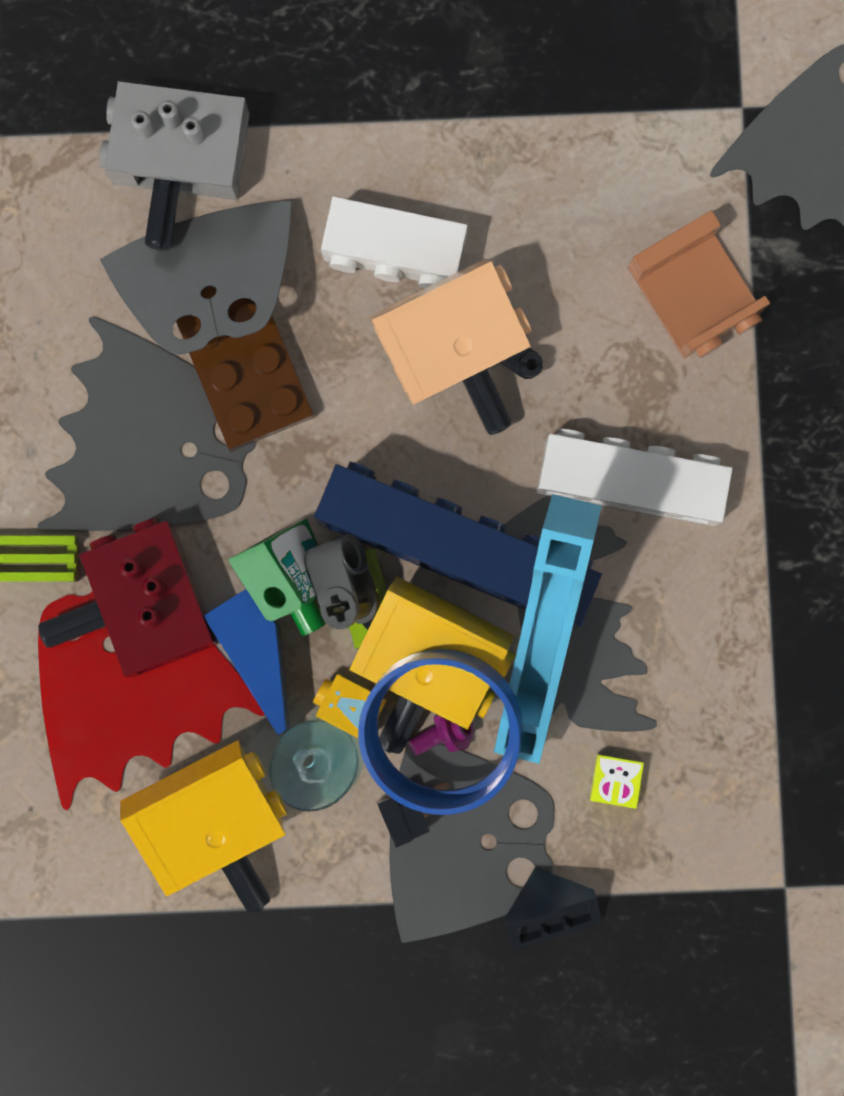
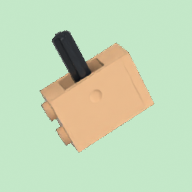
(454, 336)

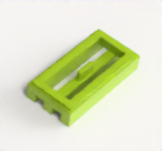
(70, 558)

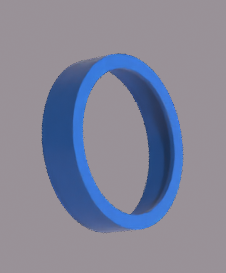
(419, 796)

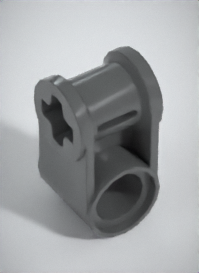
(341, 579)

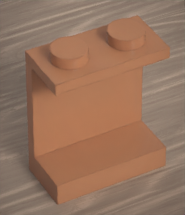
(696, 288)

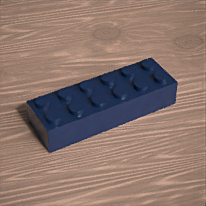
(436, 536)

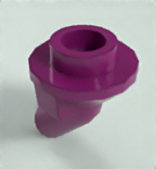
(454, 737)

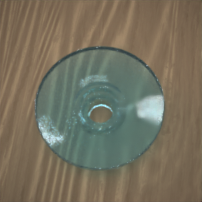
(326, 778)

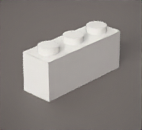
(391, 242)

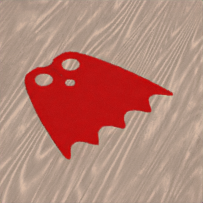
(105, 719)

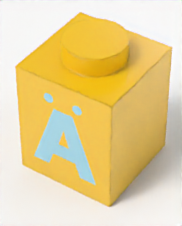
(342, 703)

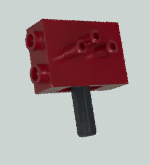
(141, 598)

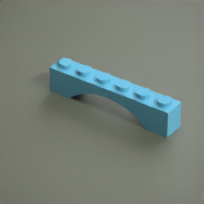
(549, 619)

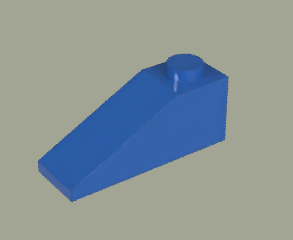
(255, 652)

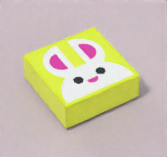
(616, 781)

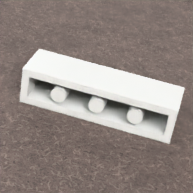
(634, 479)

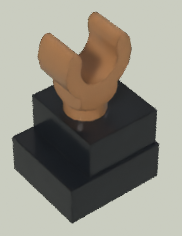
(402, 822)

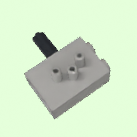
(174, 146)

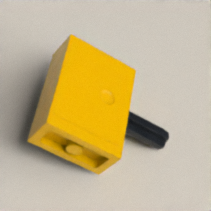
(417, 622)
(207, 822)

